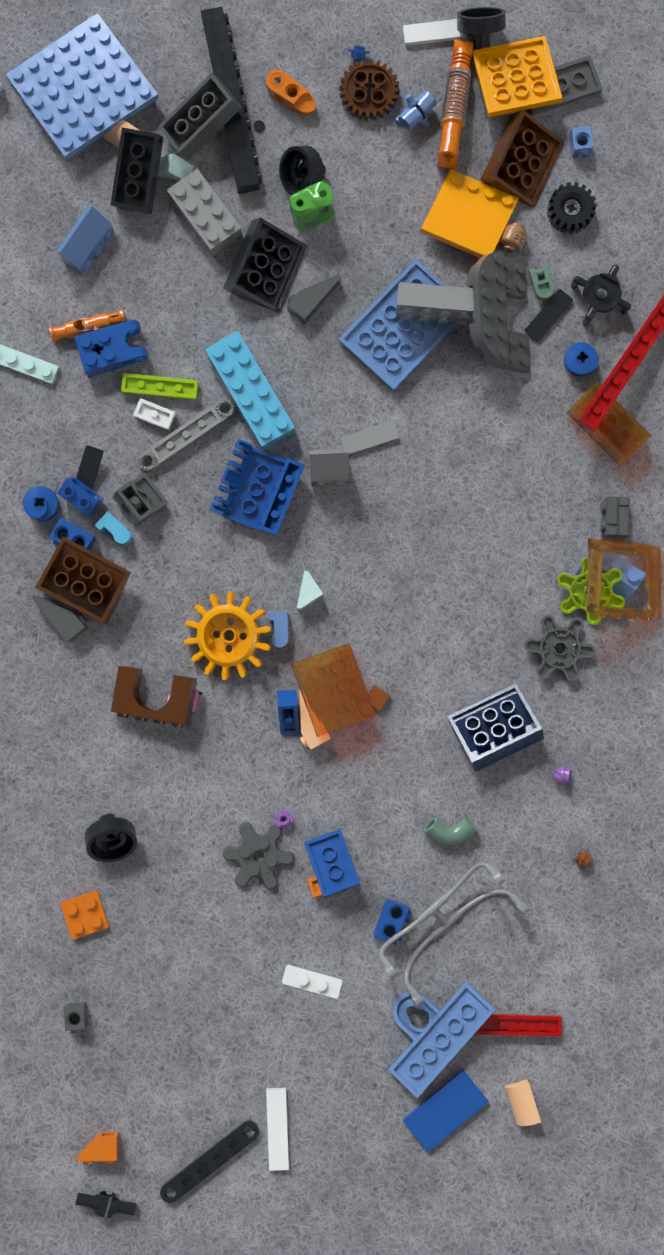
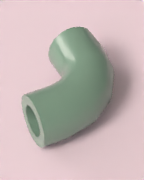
(450, 834)

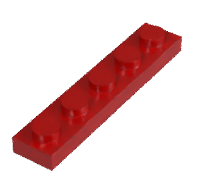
(522, 1025)

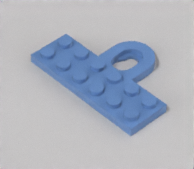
(440, 1039)

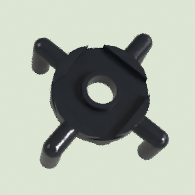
(598, 303)

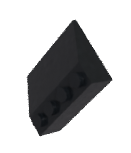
(265, 265)

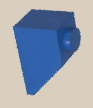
(288, 712)

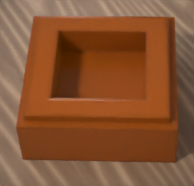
(378, 697)

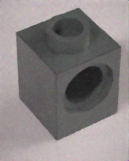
(75, 1008)

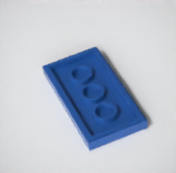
(445, 1110)

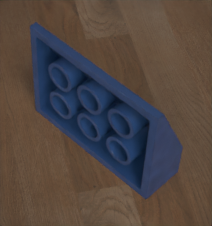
(496, 727)

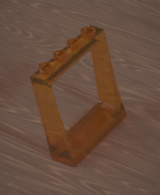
(652, 554)

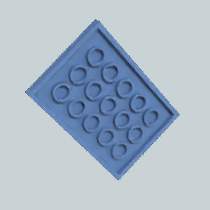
(394, 345)

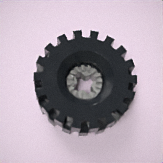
(582, 203)

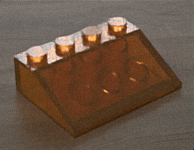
(333, 689)

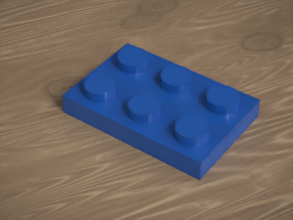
(332, 863)

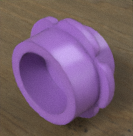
(284, 824)

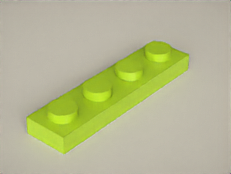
(159, 386)

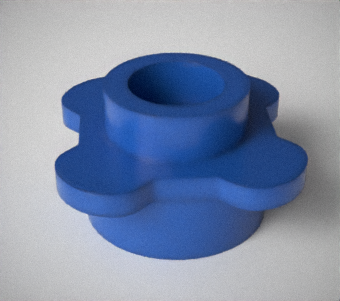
(358, 52)

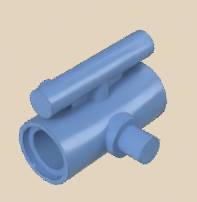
(416, 111)

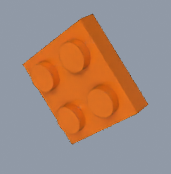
(84, 914)

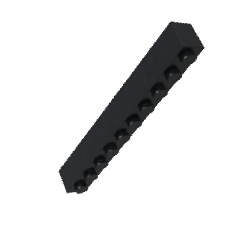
(237, 128)

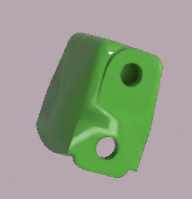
(307, 205)

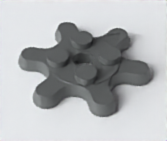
(572, 648)
(244, 855)

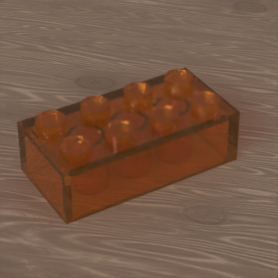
(618, 431)

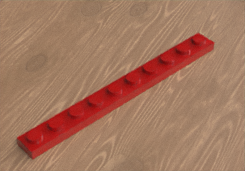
(624, 369)

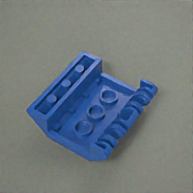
(257, 489)

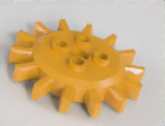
(216, 648)

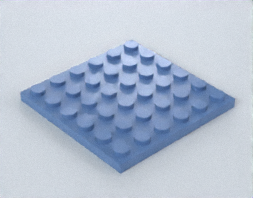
(82, 86)

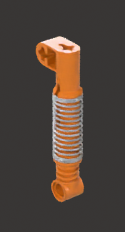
(458, 90)

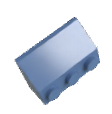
(85, 240)
(630, 574)

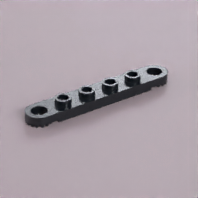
(209, 1161)

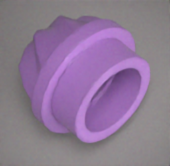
(562, 775)

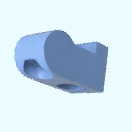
(281, 629)

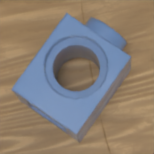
(581, 134)

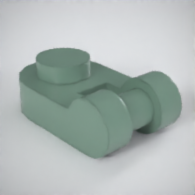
(544, 288)

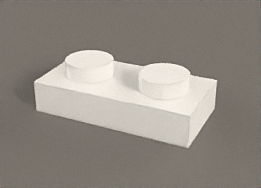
(154, 414)

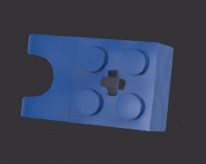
(113, 346)

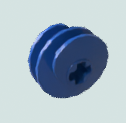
(577, 367)
(34, 510)

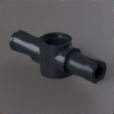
(105, 1204)

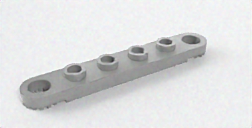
(186, 435)

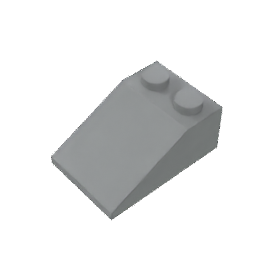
(329, 467)

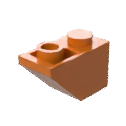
(102, 1148)

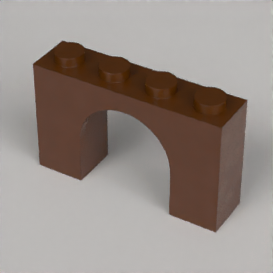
(128, 701)

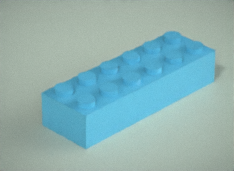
(250, 390)

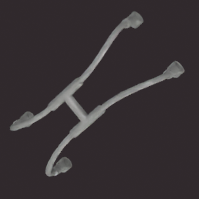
(445, 923)

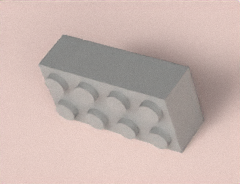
(204, 212)
(435, 303)

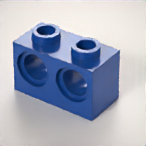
(80, 496)
(74, 534)
(387, 919)

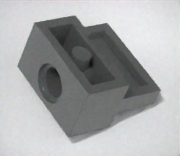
(140, 499)

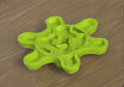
(578, 595)

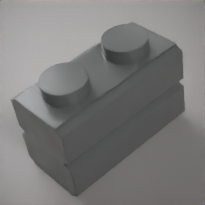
(616, 517)

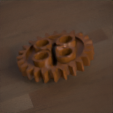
(352, 88)

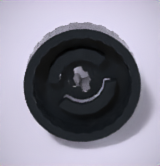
(480, 23)
(310, 169)
(103, 841)

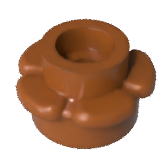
(583, 859)

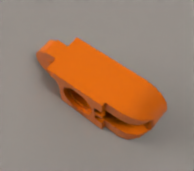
(302, 102)

